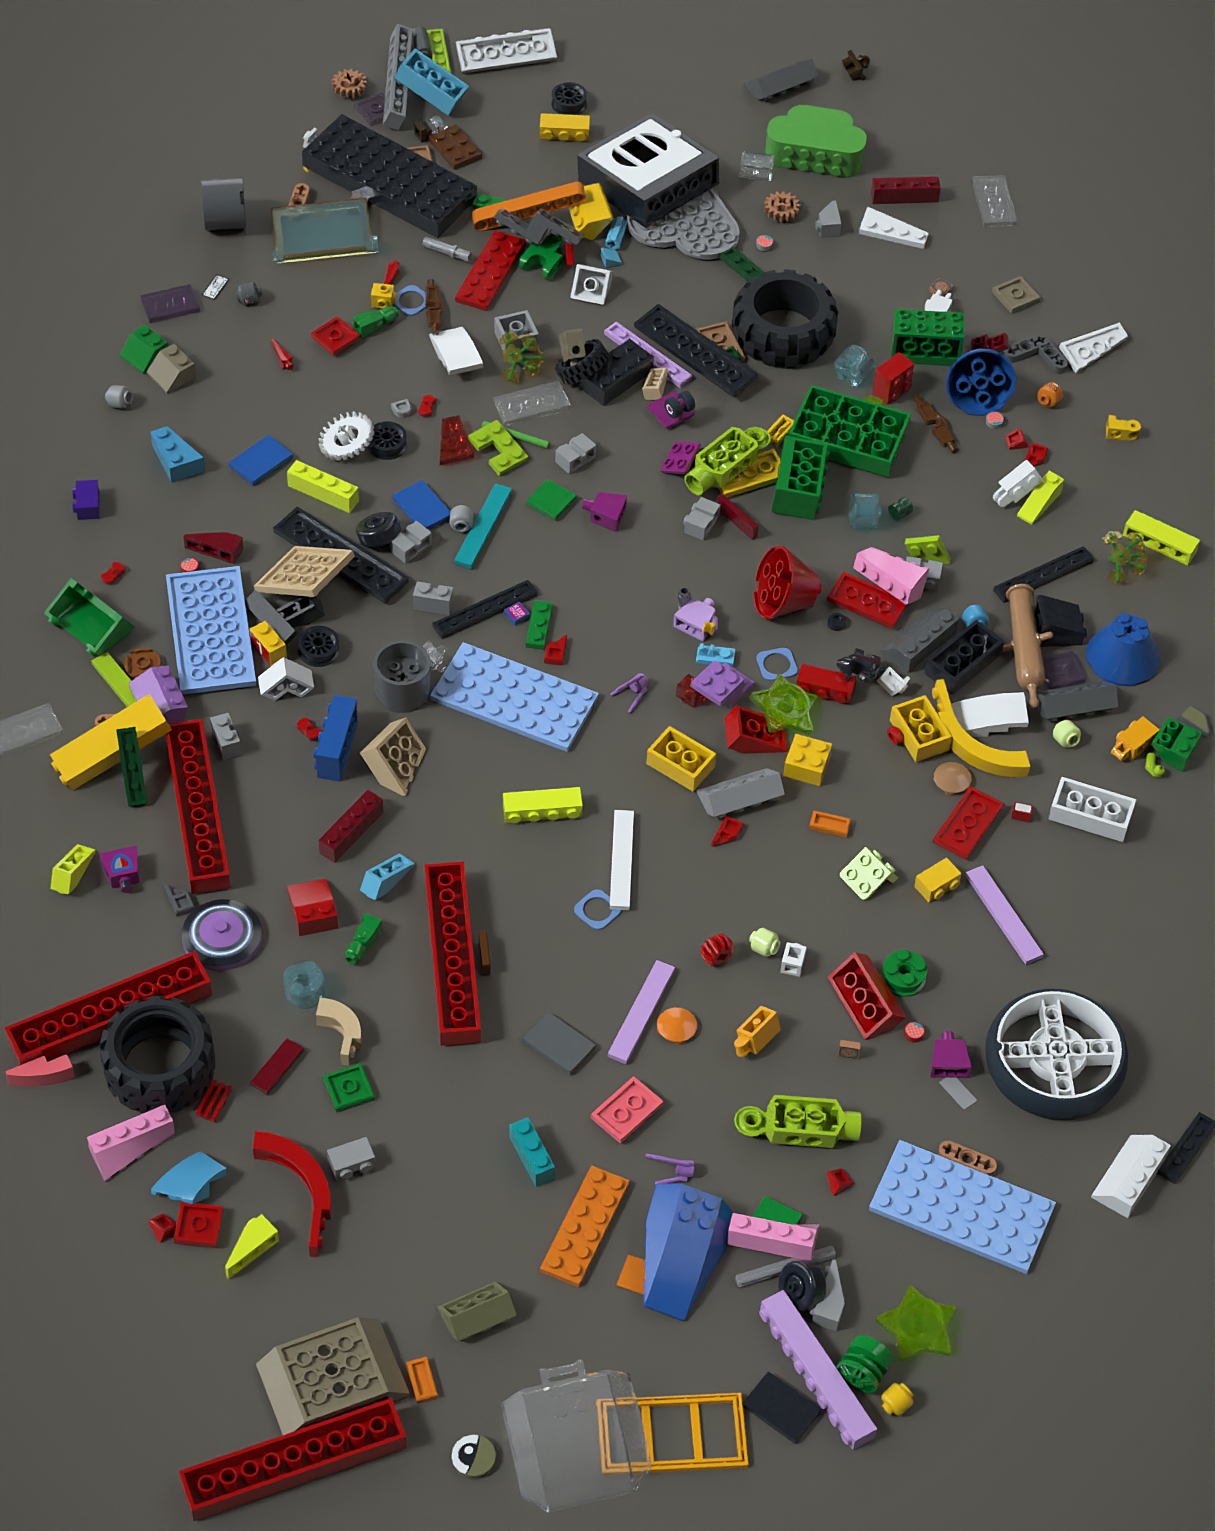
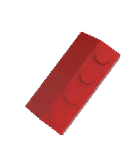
(866, 996)

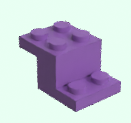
(722, 684)

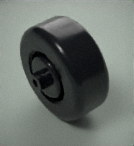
(378, 529)
(803, 1284)

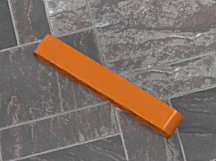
(527, 206)

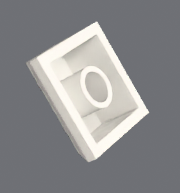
(591, 284)

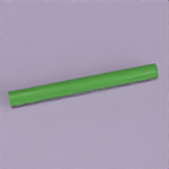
(524, 437)

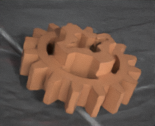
(349, 83)
(782, 206)

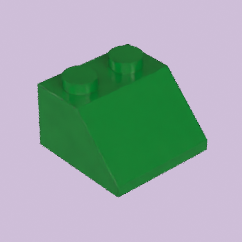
(142, 348)

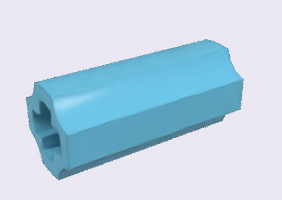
(616, 233)

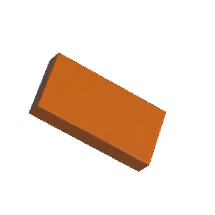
(829, 824)
(422, 1380)

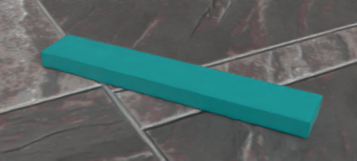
(483, 526)

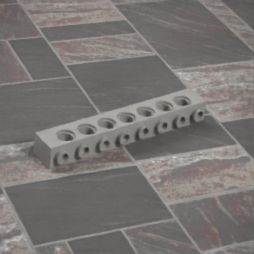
(395, 91)

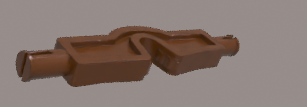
(434, 308)
(931, 417)

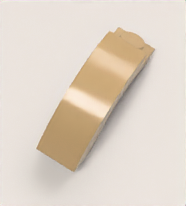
(342, 1018)

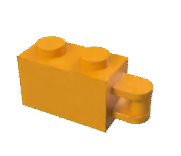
(1134, 739)
(757, 1031)

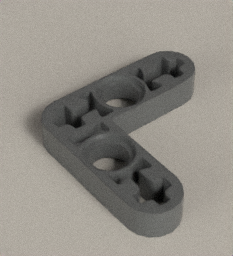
(1038, 344)

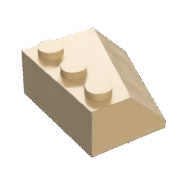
(394, 755)

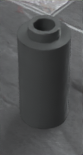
(421, 41)

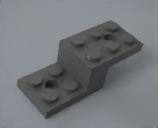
(538, 226)

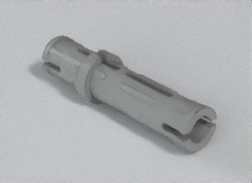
(452, 251)

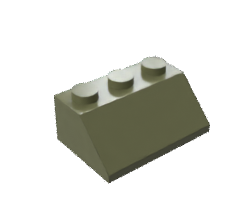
(477, 1311)

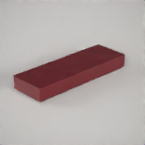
(737, 516)
(277, 1066)

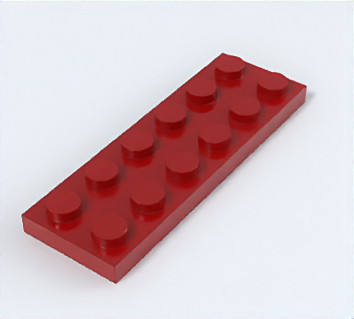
(490, 270)

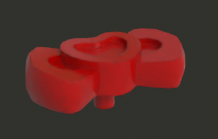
(426, 406)
(113, 573)
(308, 729)

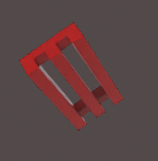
(220, 1086)

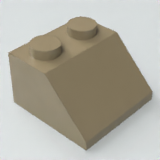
(171, 369)

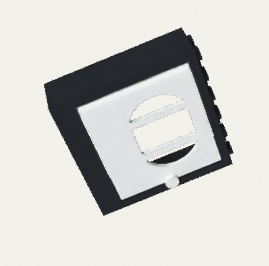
(652, 187)

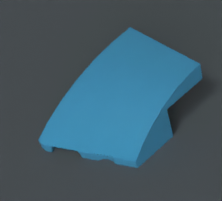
(190, 1179)

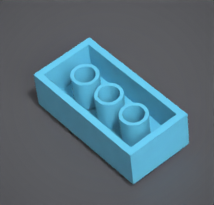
(431, 81)

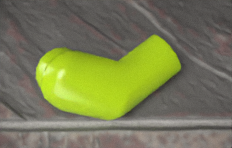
(1152, 768)

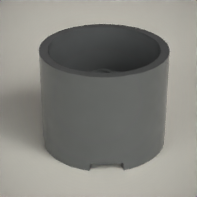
(223, 203)
(402, 676)

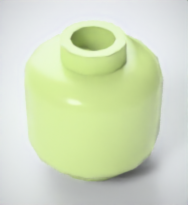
(1067, 734)
(764, 942)

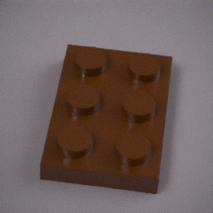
(455, 147)

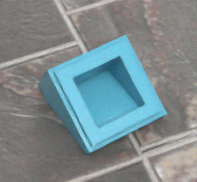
(610, 257)

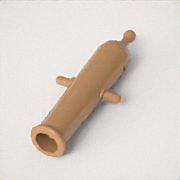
(1026, 641)

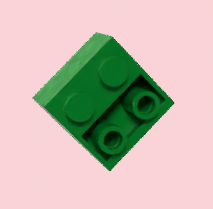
(1176, 743)

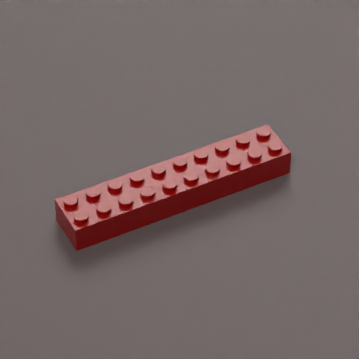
(197, 807)
(452, 953)
(85, 1018)
(292, 1459)

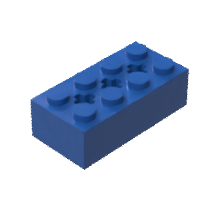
(336, 738)

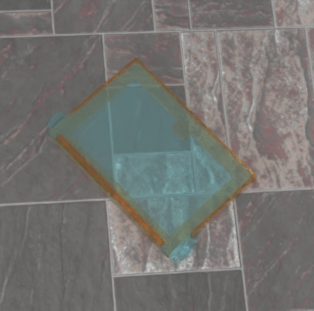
(322, 230)

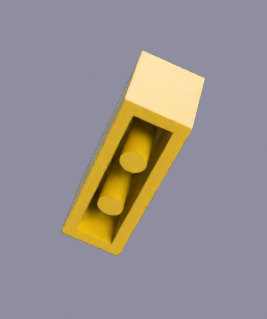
(564, 127)

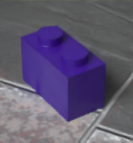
(87, 499)

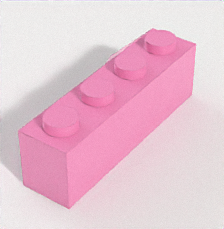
(892, 574)
(129, 1140)
(773, 1236)

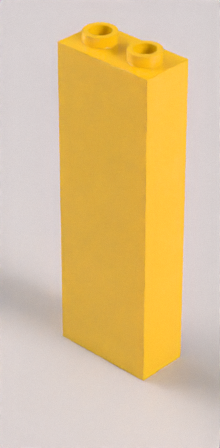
(99, 747)

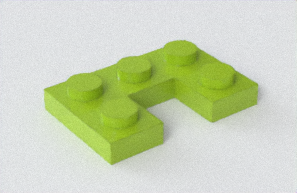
(495, 434)

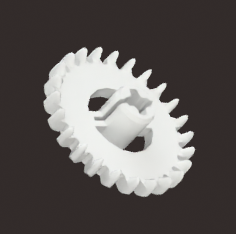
(343, 430)

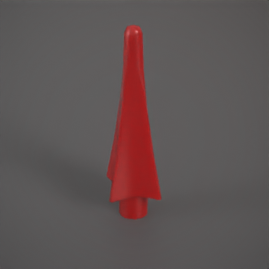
(392, 272)
(284, 358)

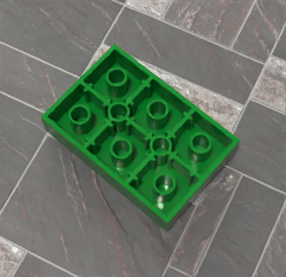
(853, 428)

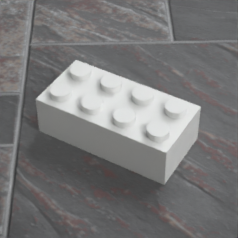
(1092, 809)

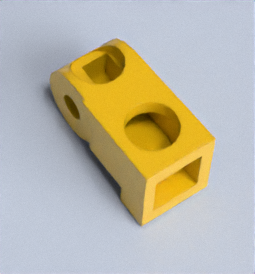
(1122, 429)

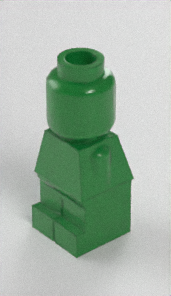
(373, 320)
(364, 938)

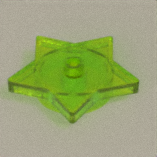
(785, 706)
(918, 1325)

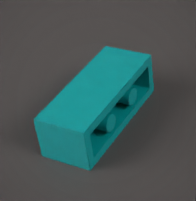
(532, 1152)

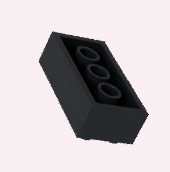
(622, 370)
(964, 656)

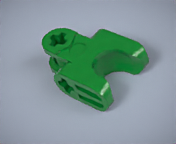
(547, 255)

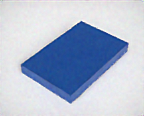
(260, 460)
(422, 505)

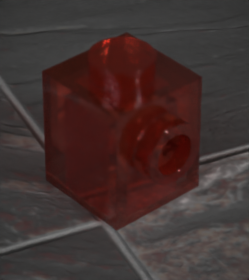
(687, 693)

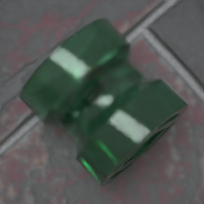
(901, 508)

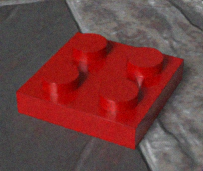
(335, 336)
(198, 1224)

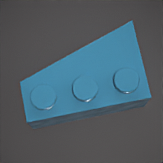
(176, 455)

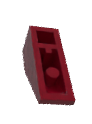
(218, 545)

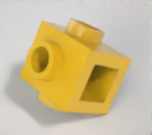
(383, 295)

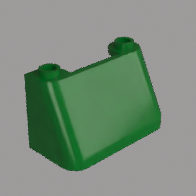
(87, 618)

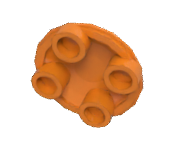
(676, 1025)

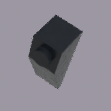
(302, 611)

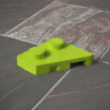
(928, 548)

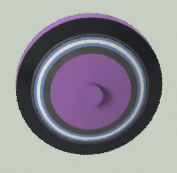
(222, 934)

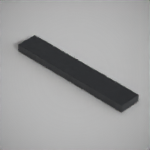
(1047, 572)
(484, 609)

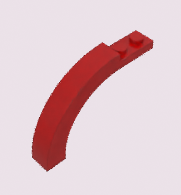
(294, 1157)

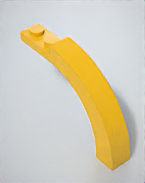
(973, 752)

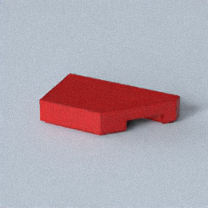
(569, 254)
(1036, 454)
(555, 651)
(727, 832)

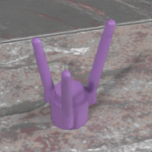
(636, 684)
(683, 1167)

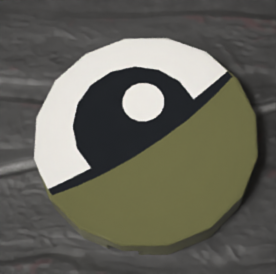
(473, 1456)

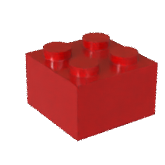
(893, 378)

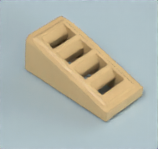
(654, 386)

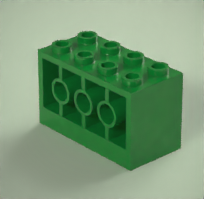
(927, 336)
(800, 478)

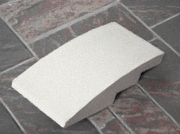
(456, 351)
(991, 713)

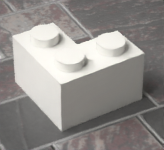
(285, 677)

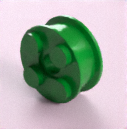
(910, 963)

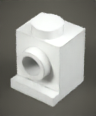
(793, 959)

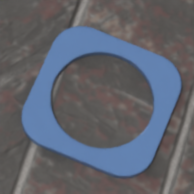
(411, 288)
(782, 651)
(597, 925)

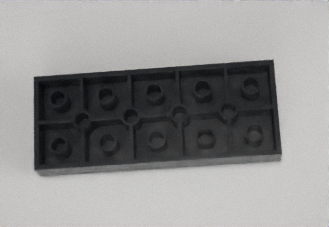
(389, 175)

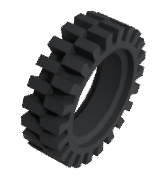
(594, 357)

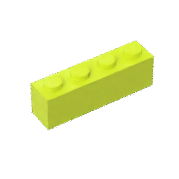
(323, 486)
(1162, 537)
(542, 805)

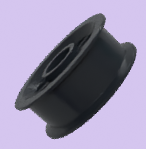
(569, 98)
(388, 440)
(318, 646)

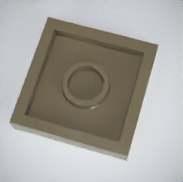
(1016, 294)

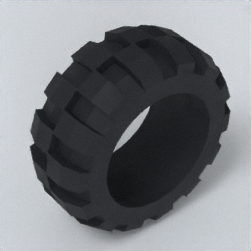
(791, 293)

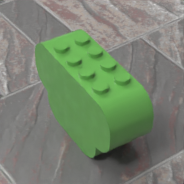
(817, 141)

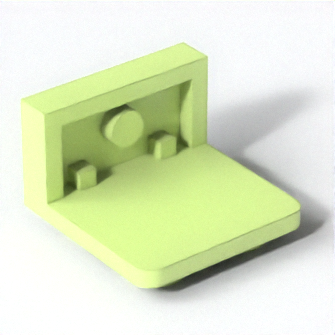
(867, 873)

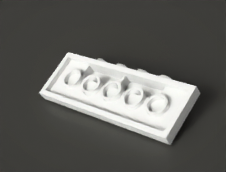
(506, 50)

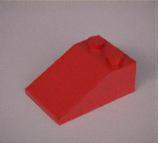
(749, 733)
(313, 907)

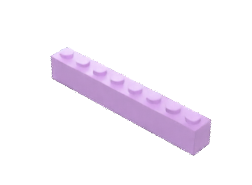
(818, 1370)

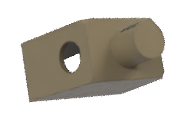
(570, 341)

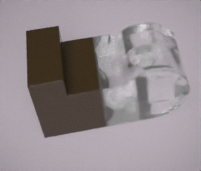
(428, 127)

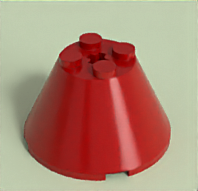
(784, 584)

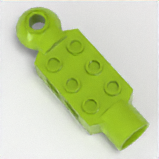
(726, 458)
(800, 1121)

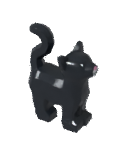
(862, 666)

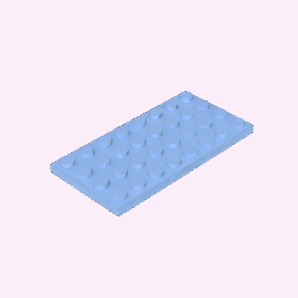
(210, 630)
(514, 696)
(962, 1206)

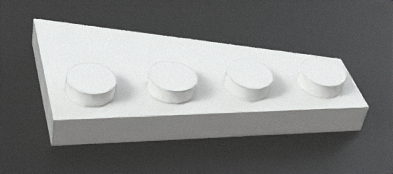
(888, 228)
(1091, 346)

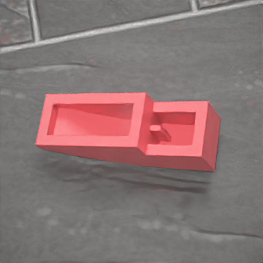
(41, 1073)

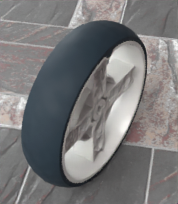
(1056, 1053)

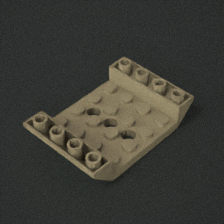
(304, 1391)

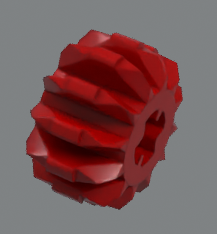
(717, 949)

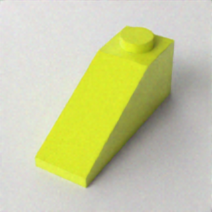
(1041, 497)
(71, 869)
(254, 1241)

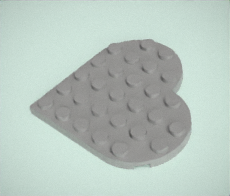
(697, 228)

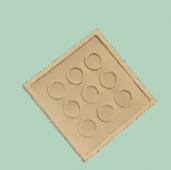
(304, 571)

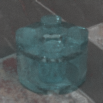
(853, 365)
(864, 510)
(303, 984)

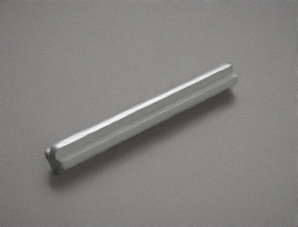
(775, 1269)

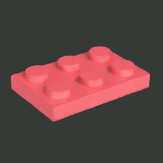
(627, 1109)

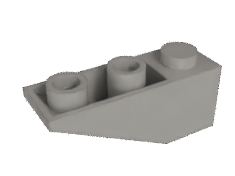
(830, 1310)

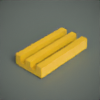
(776, 438)

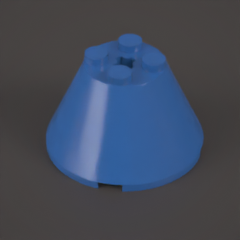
(980, 381)
(1124, 651)

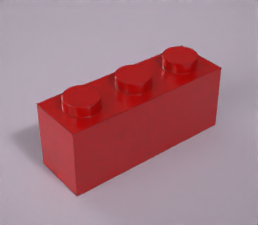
(826, 683)

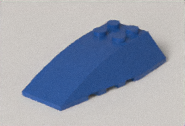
(682, 1246)

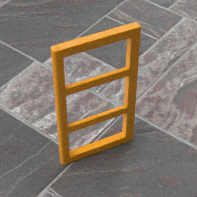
(698, 1462)

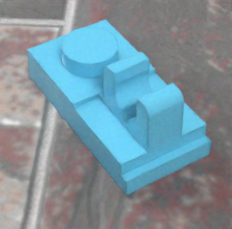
(708, 654)

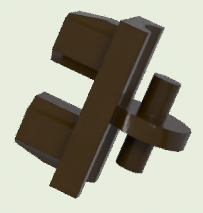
(857, 64)

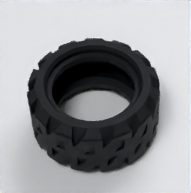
(158, 1019)

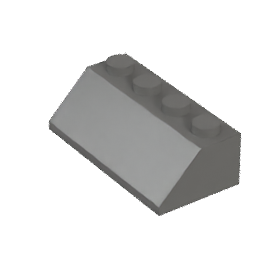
(741, 792)

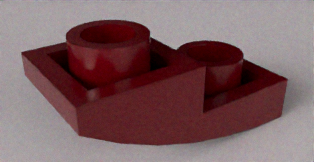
(996, 343)

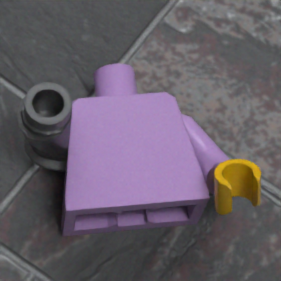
(695, 616)

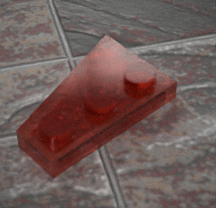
(454, 441)

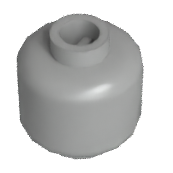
(119, 397)
(461, 518)

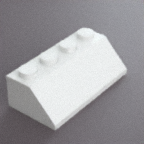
(1131, 1173)

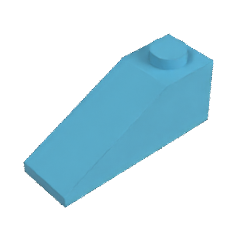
(385, 876)

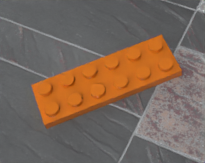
(584, 1226)

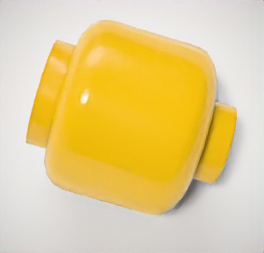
(897, 1399)

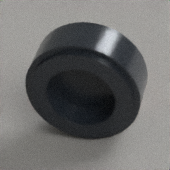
(836, 622)

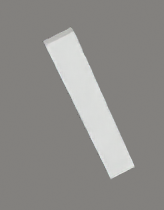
(621, 860)

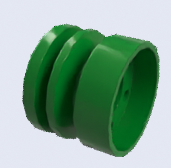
(865, 1364)

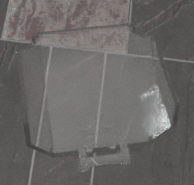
(576, 1438)

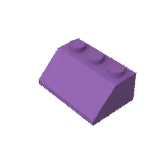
(164, 691)

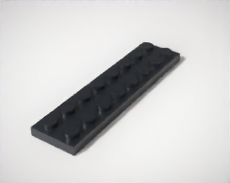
(696, 350)
(363, 570)

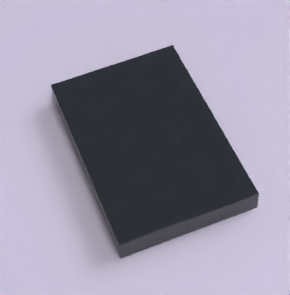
(781, 1407)

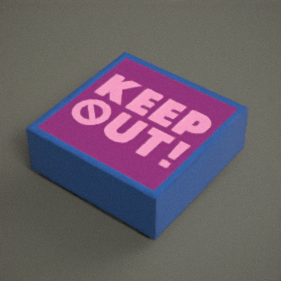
(517, 613)

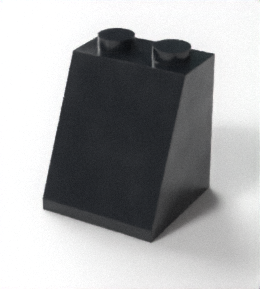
(1061, 619)

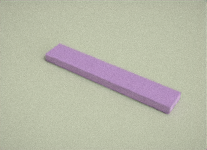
(675, 373)
(1004, 915)
(641, 1012)

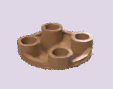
(952, 778)

